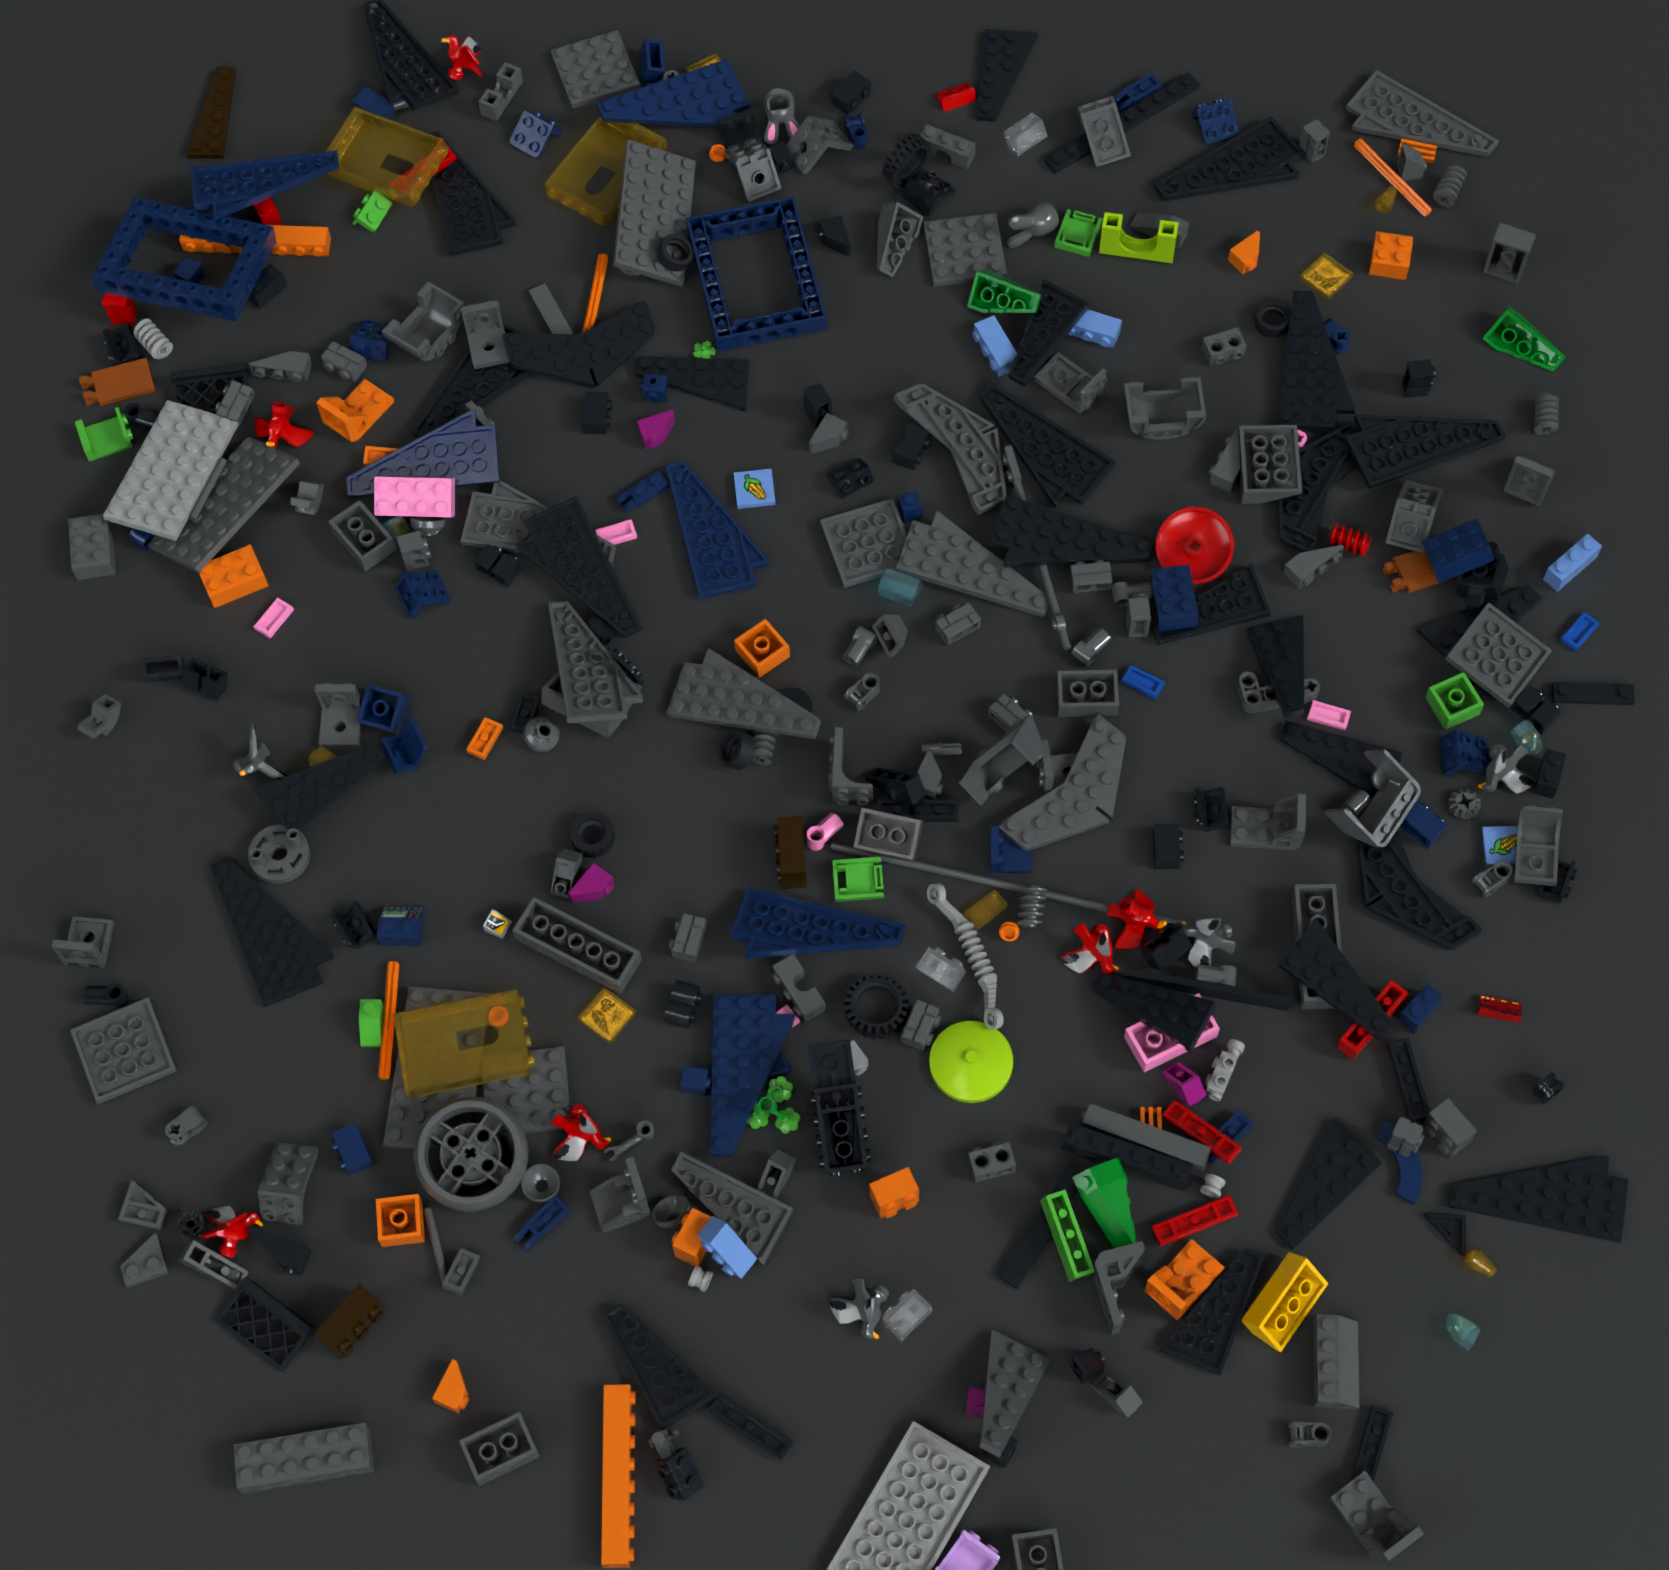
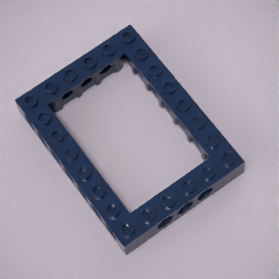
(747, 220)
(226, 303)

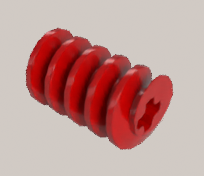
(1350, 540)

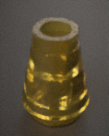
(1385, 200)
(1479, 1262)

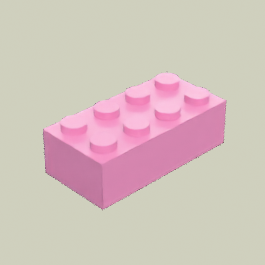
(414, 496)
(1155, 1049)

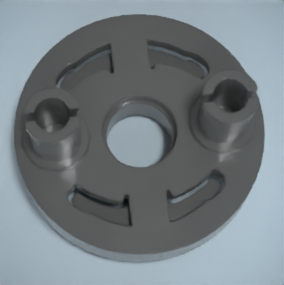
(262, 856)

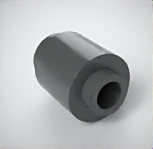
(1357, 803)

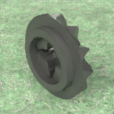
(1460, 810)

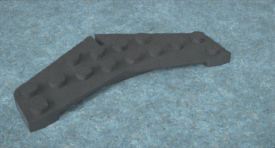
(962, 432)
(1073, 804)

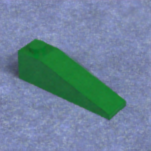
(1001, 295)
(1522, 340)
(1106, 1197)

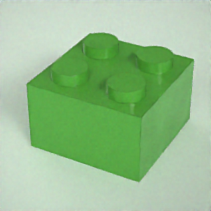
(1454, 701)

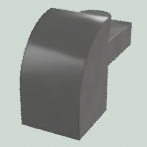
(308, 497)
(102, 718)

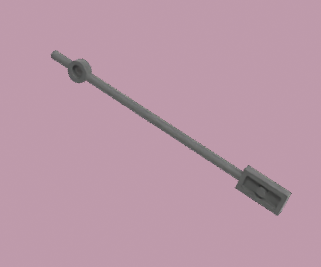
(1014, 476)

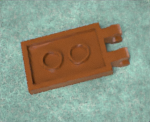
(118, 383)
(1413, 570)

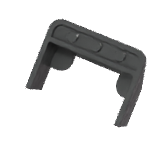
(1002, 758)
(1389, 806)

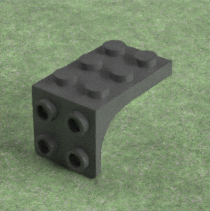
(1071, 383)
(843, 789)
(1537, 845)
(285, 1183)

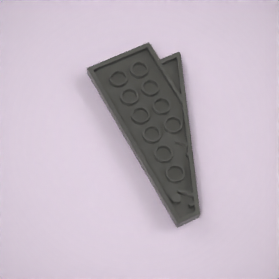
(500, 519)

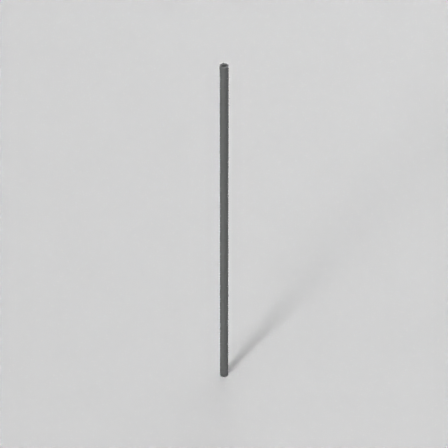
(980, 879)

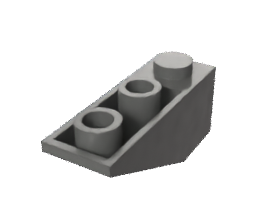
(287, 366)
(1228, 467)
(1308, 564)

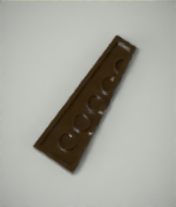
(212, 126)

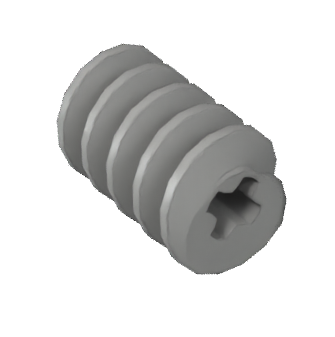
(152, 339)

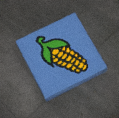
(754, 488)
(1499, 844)

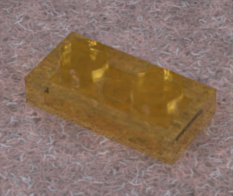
(985, 909)

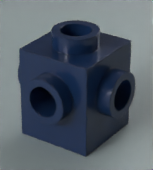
(654, 387)

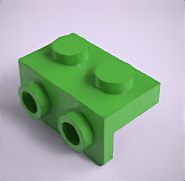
(372, 211)

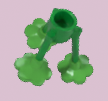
(787, 1119)

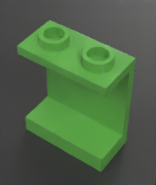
(105, 437)

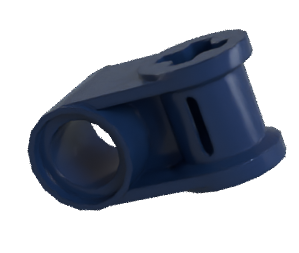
(856, 130)
(1336, 335)

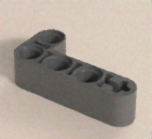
(1260, 694)

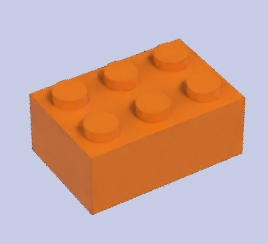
(233, 576)

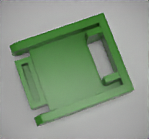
(1078, 230)
(861, 879)

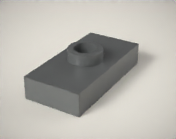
(461, 1271)

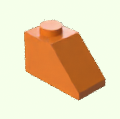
(1245, 254)
(452, 1389)

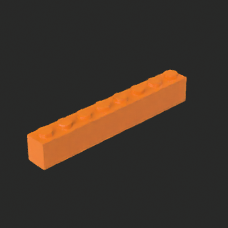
(289, 241)
(617, 1476)

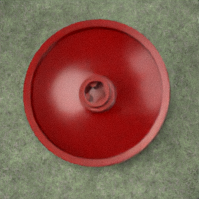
(1198, 540)

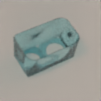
(899, 587)

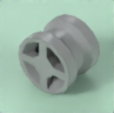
(1212, 1186)
(700, 1278)

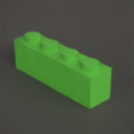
(1067, 1235)

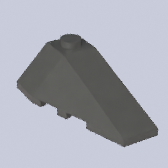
(896, 231)

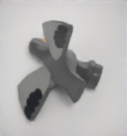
(255, 759)
(1504, 769)
(1208, 934)
(863, 1307)

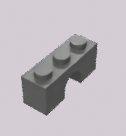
(508, 82)
(959, 149)
(806, 1003)

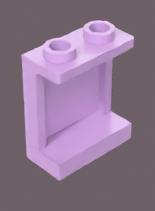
(970, 1554)

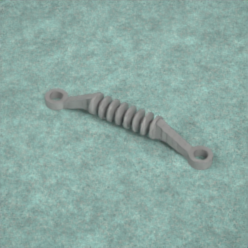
(963, 927)

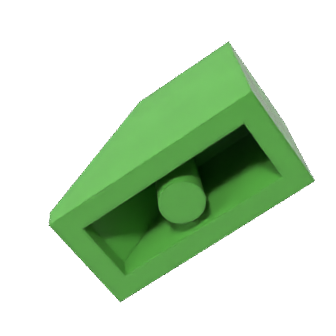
(370, 1022)

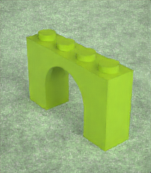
(1118, 243)

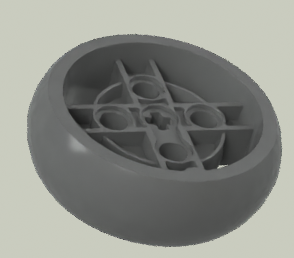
(450, 1157)

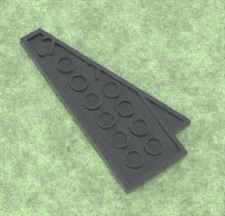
(1397, 113)
(959, 562)
(589, 676)
(732, 697)

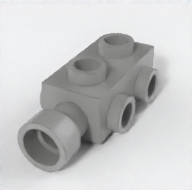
(1223, 1070)

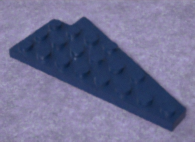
(685, 99)
(245, 183)
(452, 451)
(715, 543)
(794, 926)
(744, 1052)

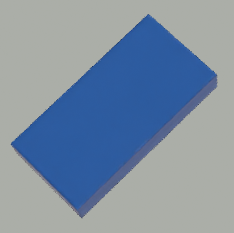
(1579, 631)
(1142, 682)

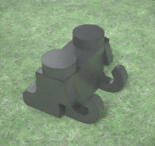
(663, 1442)

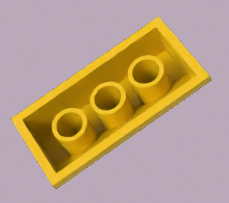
(1285, 1301)

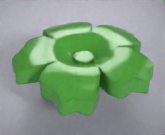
(704, 350)

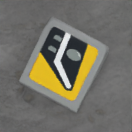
(496, 924)

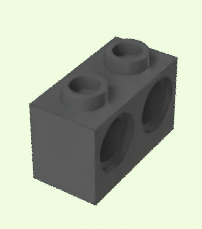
(1222, 343)
(414, 550)
(1138, 617)
(994, 1167)

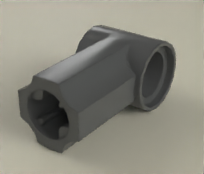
(1123, 591)
(862, 642)
(1087, 650)
(1222, 975)

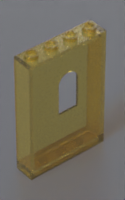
(368, 140)
(599, 147)
(431, 1049)

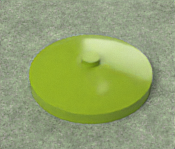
(971, 1062)

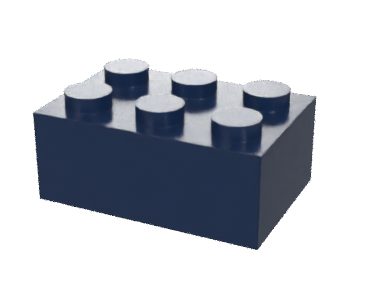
(1458, 550)
(1174, 598)

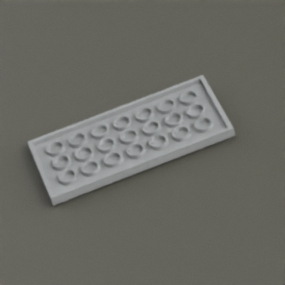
(170, 470)
(912, 1506)

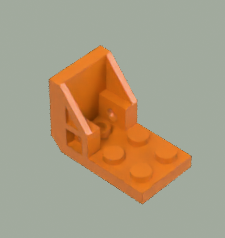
(355, 413)
(1183, 1280)

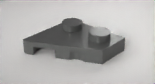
(142, 1209)
(145, 1263)

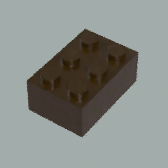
(790, 852)
(350, 1322)

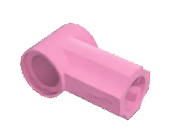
(823, 830)

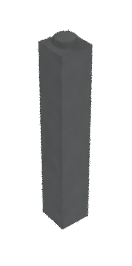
(1146, 1136)

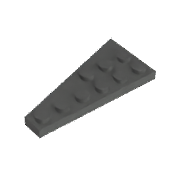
(748, 1212)
(1009, 1385)

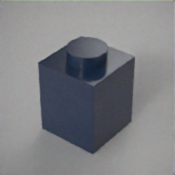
(189, 271)
(910, 506)
(695, 1081)

